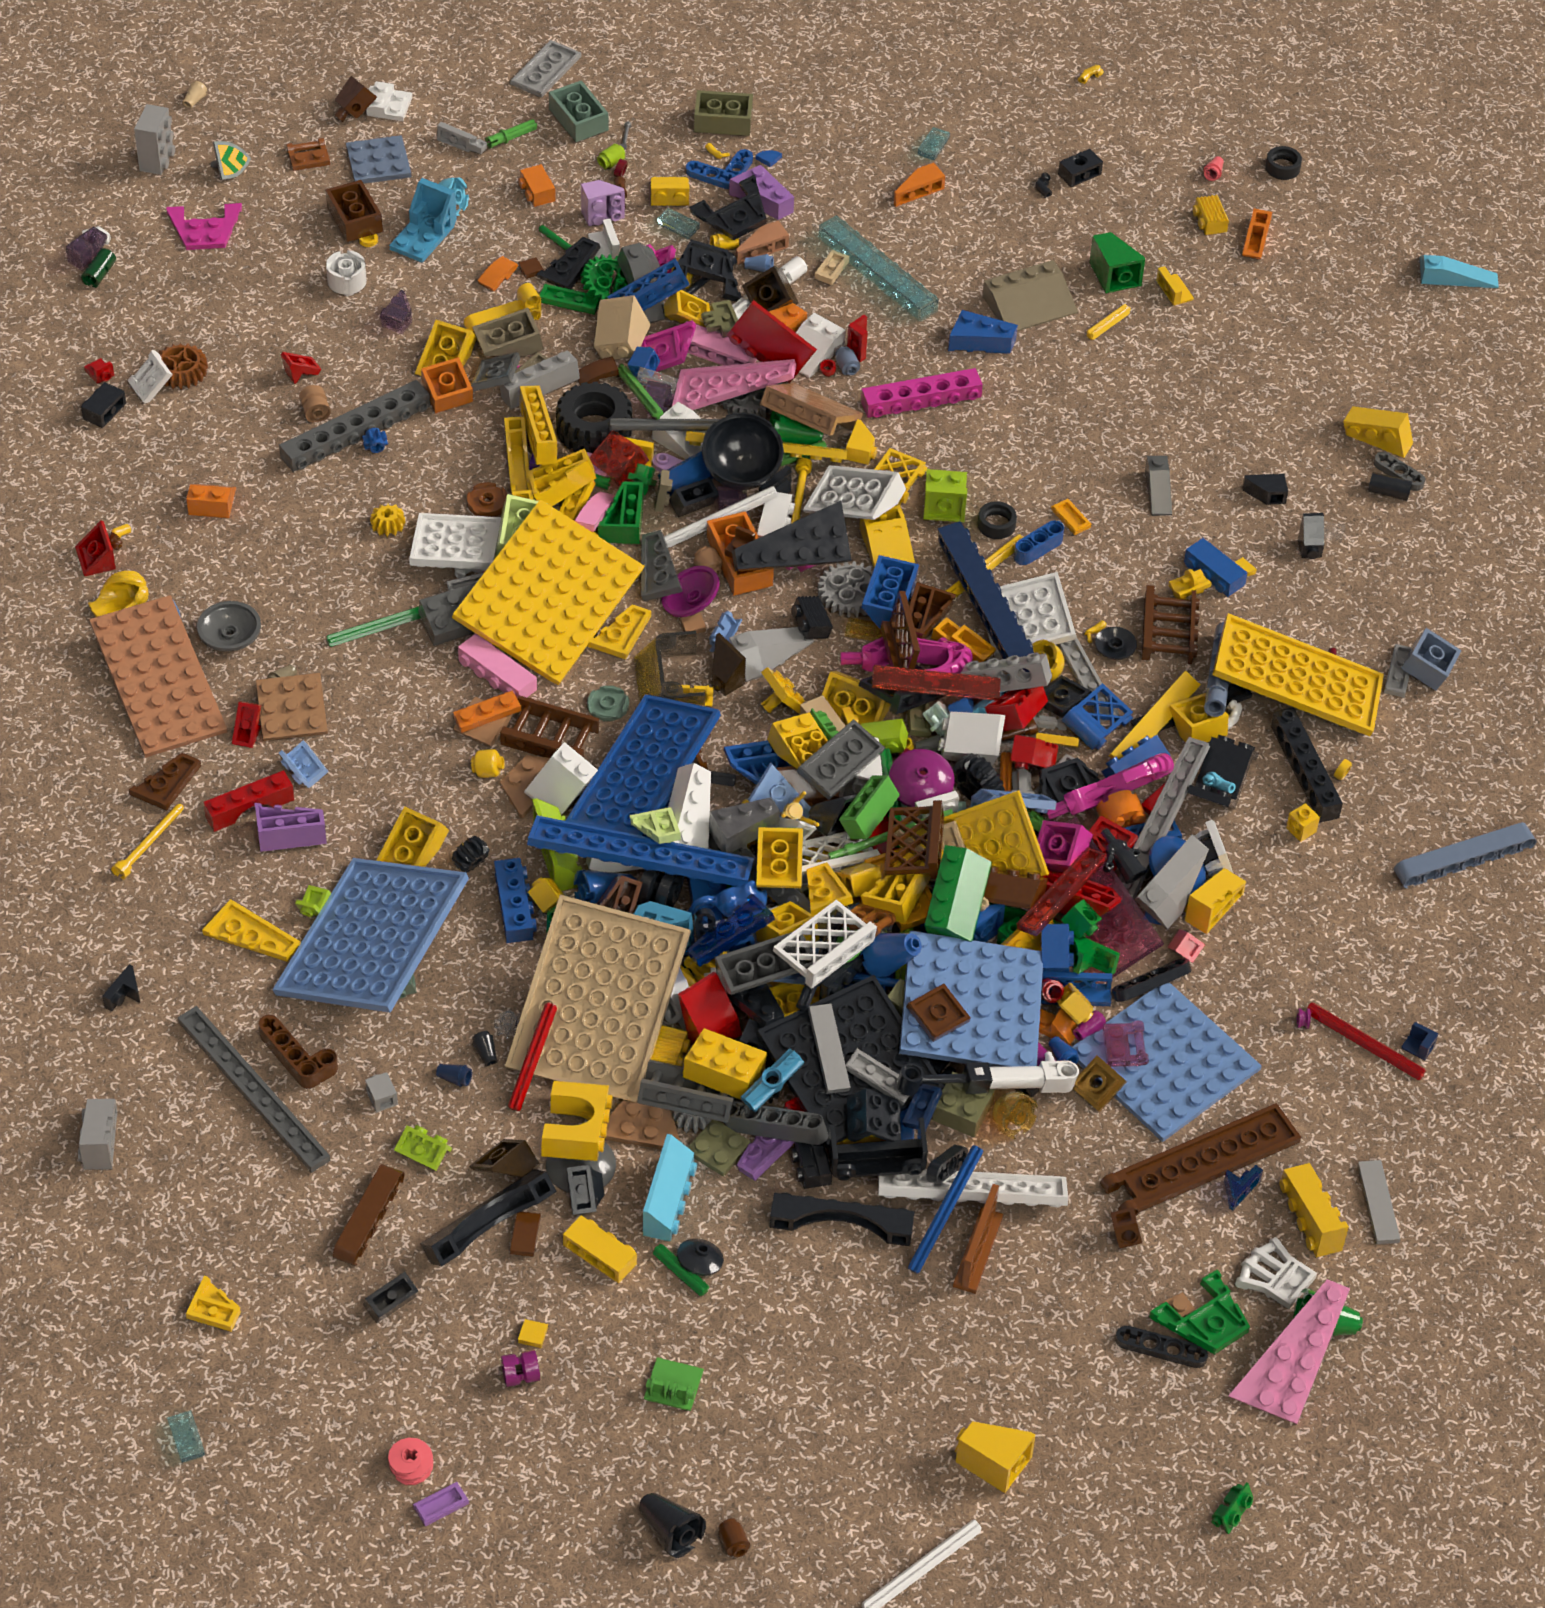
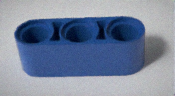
(1039, 542)

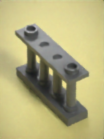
(668, 1090)

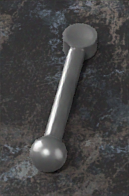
(627, 125)

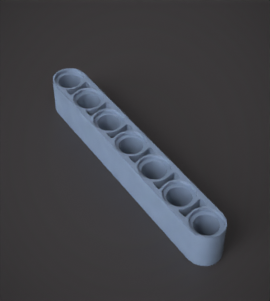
(1464, 854)

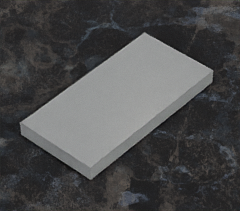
(545, 68)

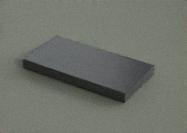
(840, 759)

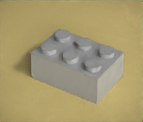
(154, 139)

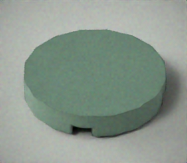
(614, 703)

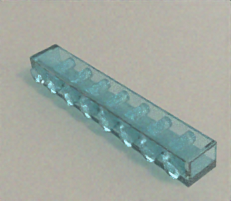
(879, 268)

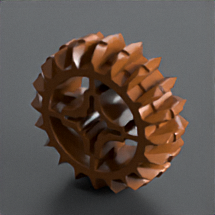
(185, 364)

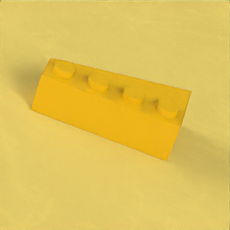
(1313, 1208)

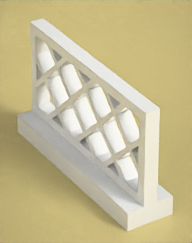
(837, 863)
(841, 952)

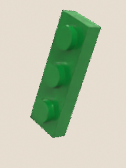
(568, 299)

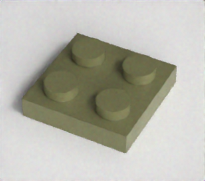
(719, 1147)

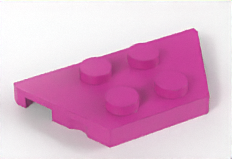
(671, 344)

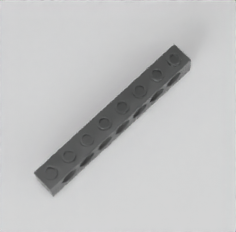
(351, 426)

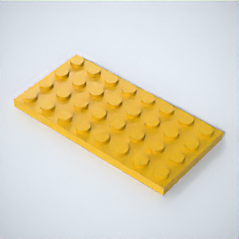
(1298, 674)

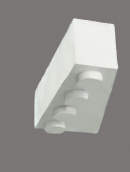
(692, 804)

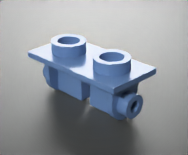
(727, 627)

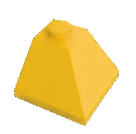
(685, 307)

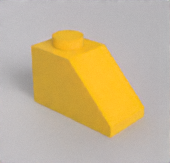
(861, 444)

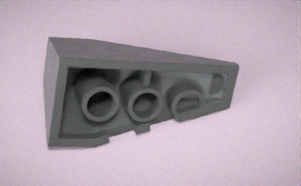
(636, 262)

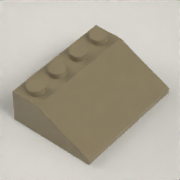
(1030, 296)

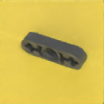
(1397, 464)

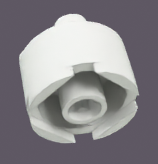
(346, 272)

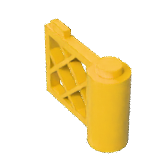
(904, 460)

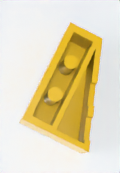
(1380, 429)
(562, 479)

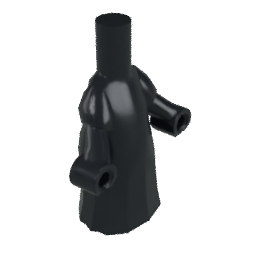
(1124, 858)

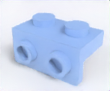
(304, 764)

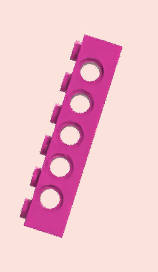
(921, 393)

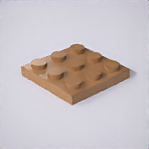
(291, 706)

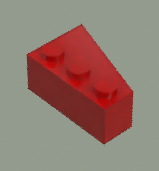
(1018, 706)

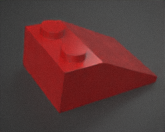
(708, 1007)

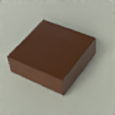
(530, 267)

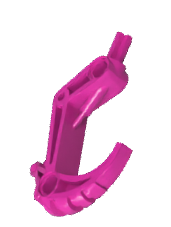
(947, 654)
(1128, 779)

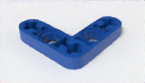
(700, 170)

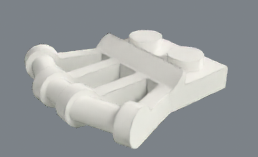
(1286, 1284)

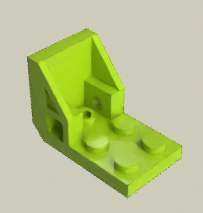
(945, 495)

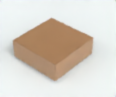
(693, 623)

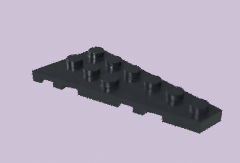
(806, 542)

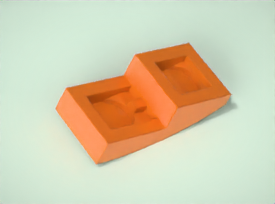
(497, 272)

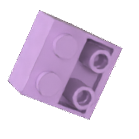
(601, 202)

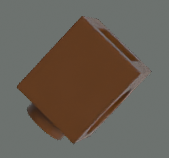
(1126, 1227)

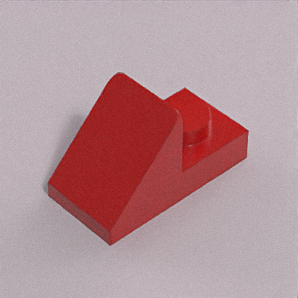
(296, 365)
(246, 724)

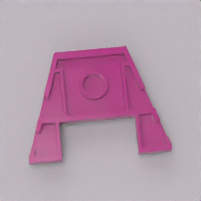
(205, 233)

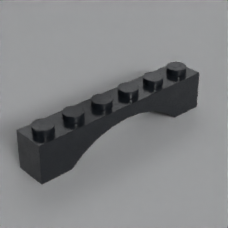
(794, 1211)
(458, 1235)

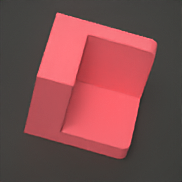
(1186, 945)

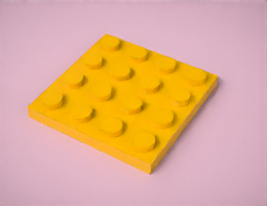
(1001, 834)

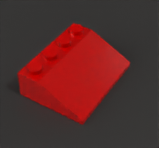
(769, 338)

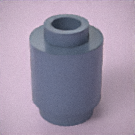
(847, 361)

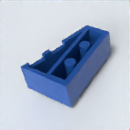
(982, 333)

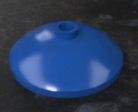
(1163, 851)

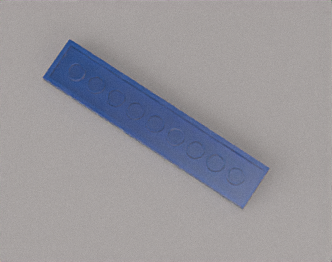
(640, 851)

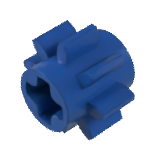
(375, 440)

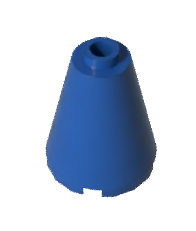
(593, 884)
(890, 953)

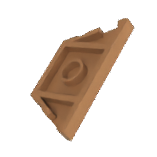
(519, 779)
(640, 1125)

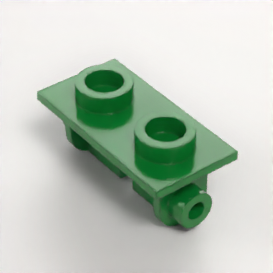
(1239, 1500)

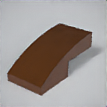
(598, 370)
(525, 1234)

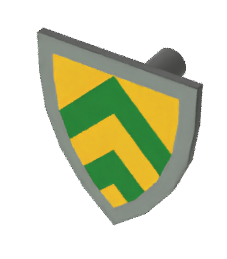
(230, 159)

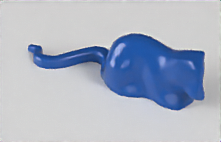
(730, 898)

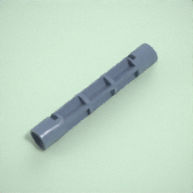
(1216, 688)

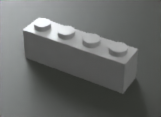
(549, 374)

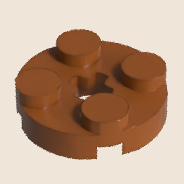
(477, 503)

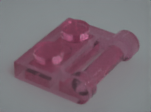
(1117, 1044)

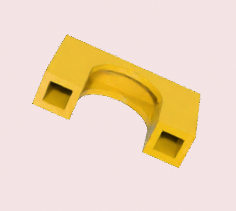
(581, 1140)

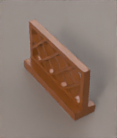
(979, 1244)

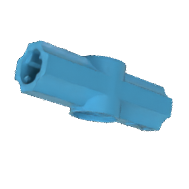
(782, 1069)

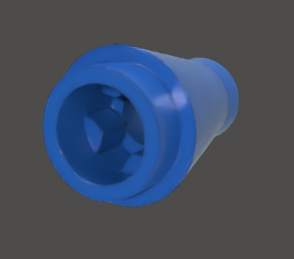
(1063, 1051)

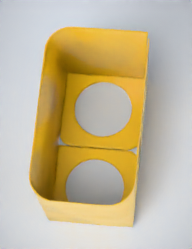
(858, 880)

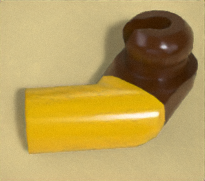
(116, 535)

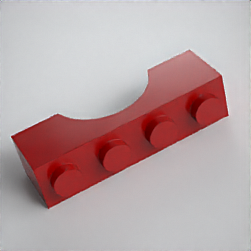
(226, 808)

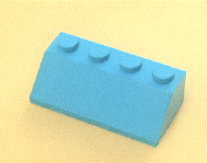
(668, 1190)

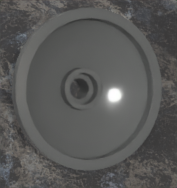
(225, 619)
(557, 1167)

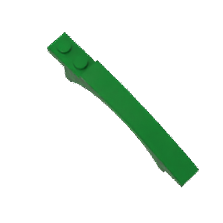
(1086, 952)

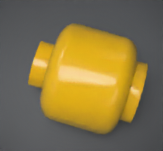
(487, 763)

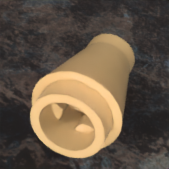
(194, 94)

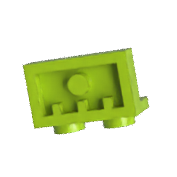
(421, 1147)

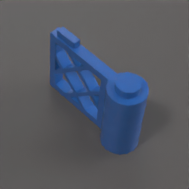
(1088, 725)

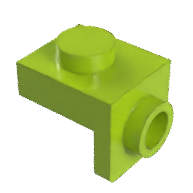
(313, 901)

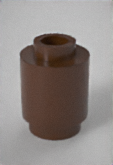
(733, 1538)

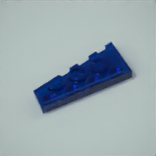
(729, 932)

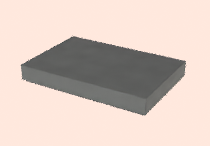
(495, 371)

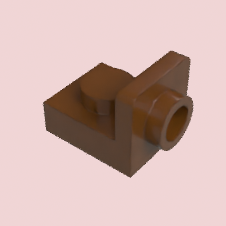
(742, 537)

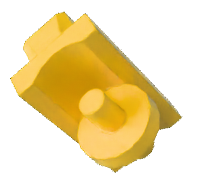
(1190, 581)

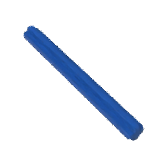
(945, 1209)

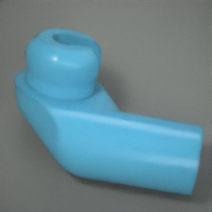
(1214, 780)

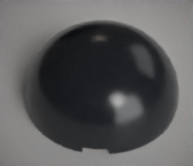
(742, 451)

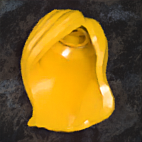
(120, 592)

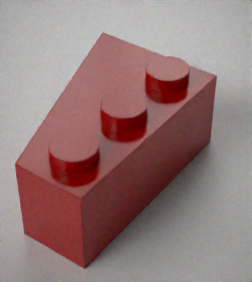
(1033, 753)

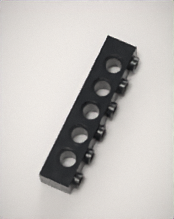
(1306, 764)

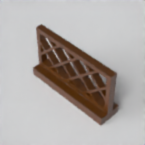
(900, 635)
(933, 836)

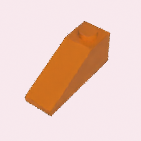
(920, 183)

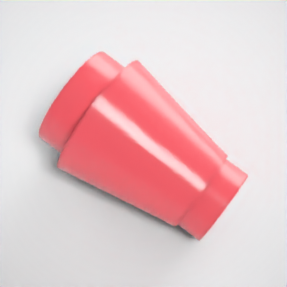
(1213, 168)

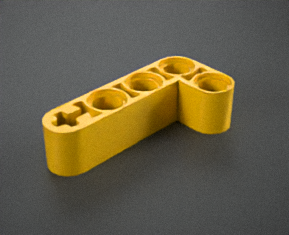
(526, 298)

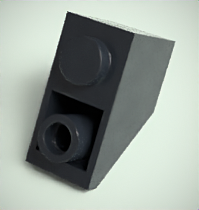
(1266, 488)

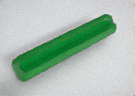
(670, 1261)

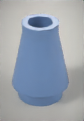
(759, 263)

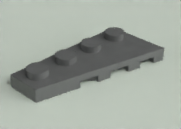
(659, 573)

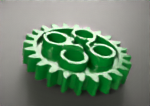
(598, 277)

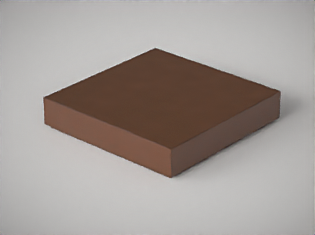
(938, 1012)

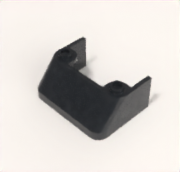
(878, 1158)

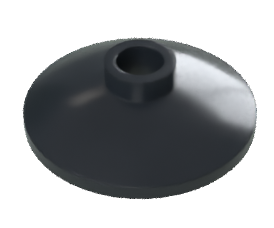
(1119, 637)
(700, 1257)

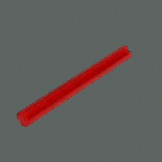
(1366, 1041)

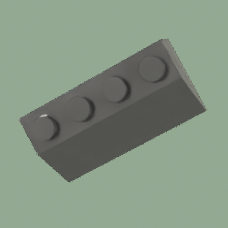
(756, 965)

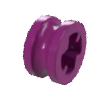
(1303, 1018)

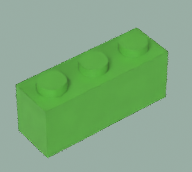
(869, 807)

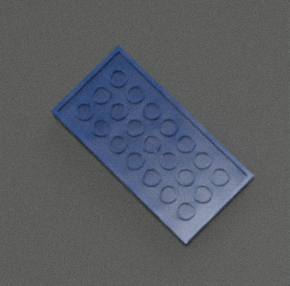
(644, 763)

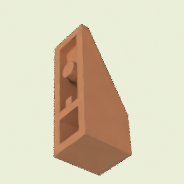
(765, 240)

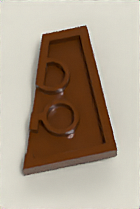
(168, 783)

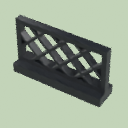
(902, 700)

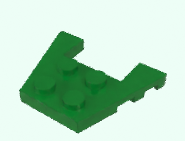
(1211, 1325)

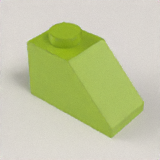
(891, 733)

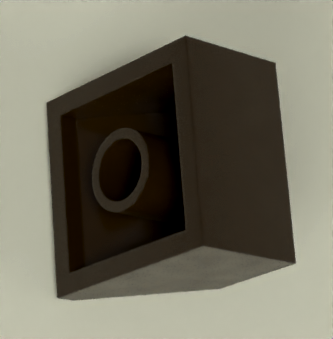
(770, 289)

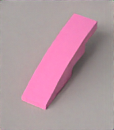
(594, 510)

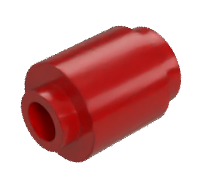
(1055, 993)

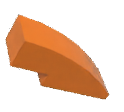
(1257, 233)

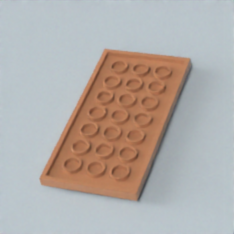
(158, 676)

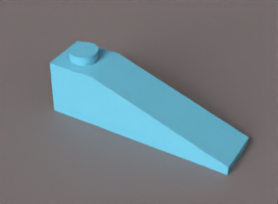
(1447, 271)

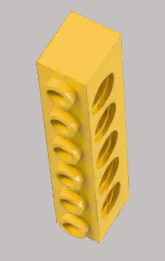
(538, 425)

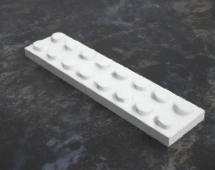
(1012, 1188)

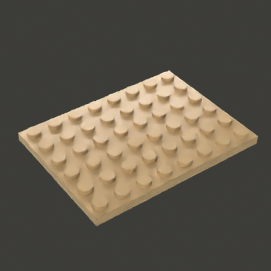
(610, 991)

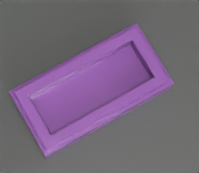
(440, 1504)

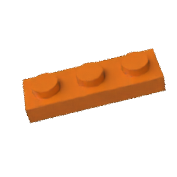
(487, 711)

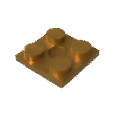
(1110, 1086)

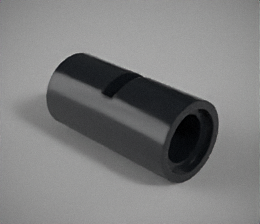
(1390, 486)

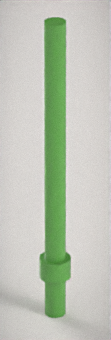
(850, 848)

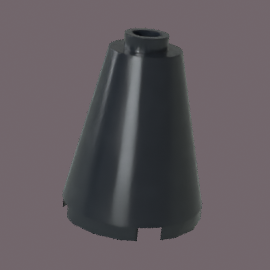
(672, 1524)

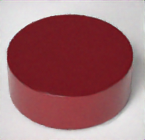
(620, 168)

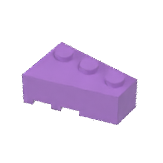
(775, 198)
(289, 828)

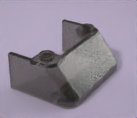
(650, 669)

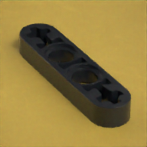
(1151, 980)
(1162, 1343)

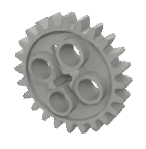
(845, 588)

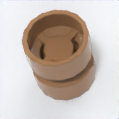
(314, 403)

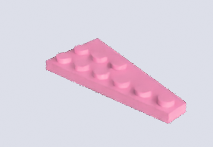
(715, 384)
(1289, 1367)

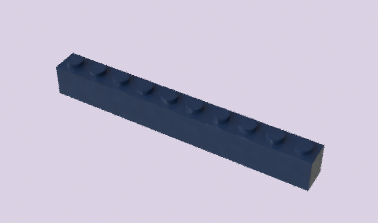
(983, 591)

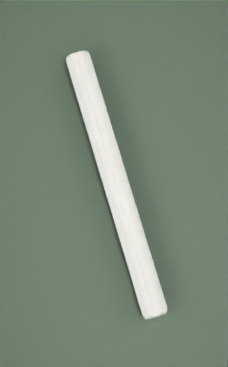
(701, 525)
(923, 1565)

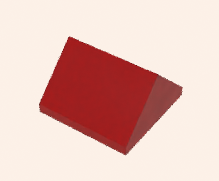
(96, 551)

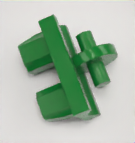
(644, 474)

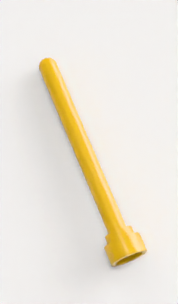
(803, 468)
(124, 866)

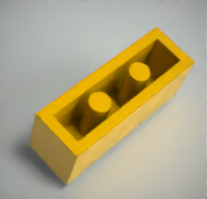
(600, 1249)

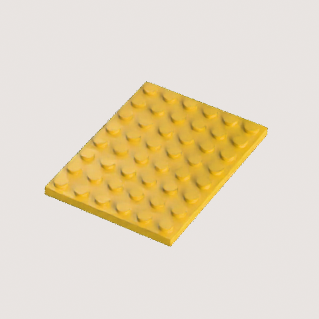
(548, 592)

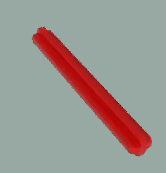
(532, 1057)

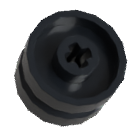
(660, 888)

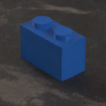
(1056, 948)

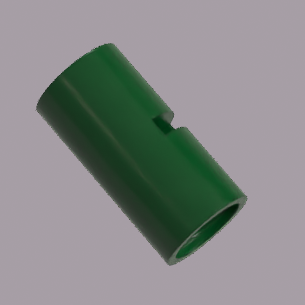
(98, 267)

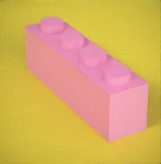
(717, 348)
(496, 667)

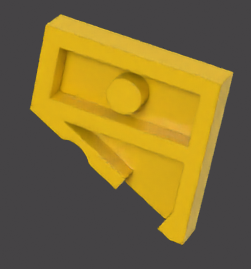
(213, 1307)

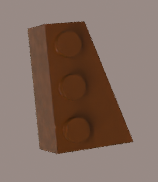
(928, 608)
(621, 894)

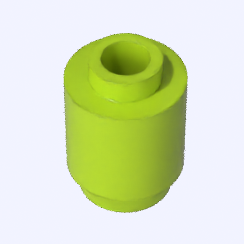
(610, 156)

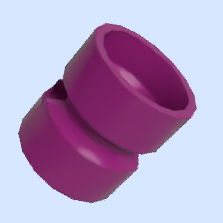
(529, 1368)

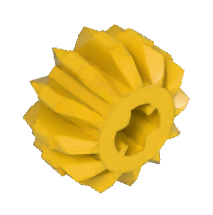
(387, 519)

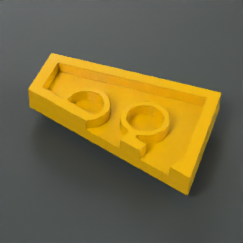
(623, 633)
(825, 888)

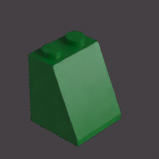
(1116, 263)

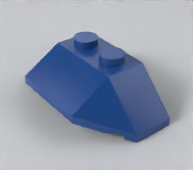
(753, 759)

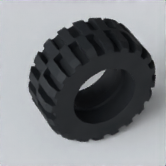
(587, 401)

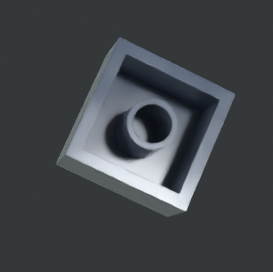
(1431, 659)

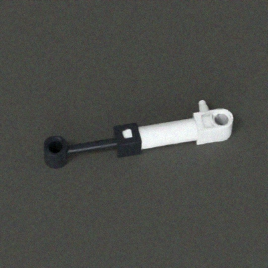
(978, 1077)

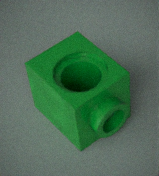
(1082, 919)

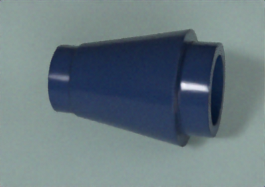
(456, 1074)

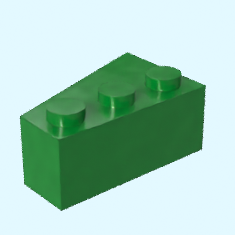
(624, 516)

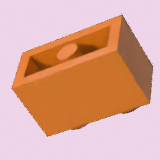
(537, 185)

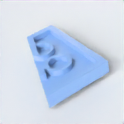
(776, 786)

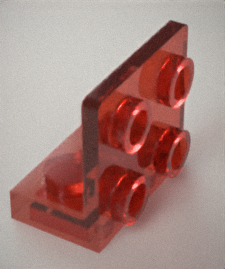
(618, 457)

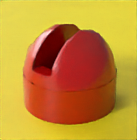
(831, 365)

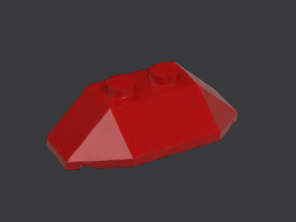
(1098, 896)

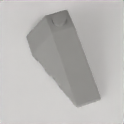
(768, 648)
(1170, 889)

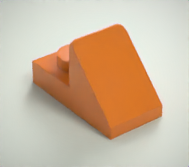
(1057, 1025)

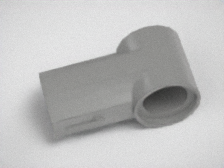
(1022, 781)

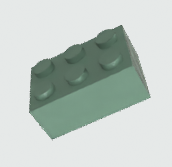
(578, 111)

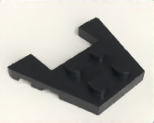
(738, 216)
(710, 263)

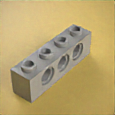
(1036, 663)

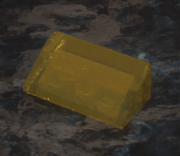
(862, 629)

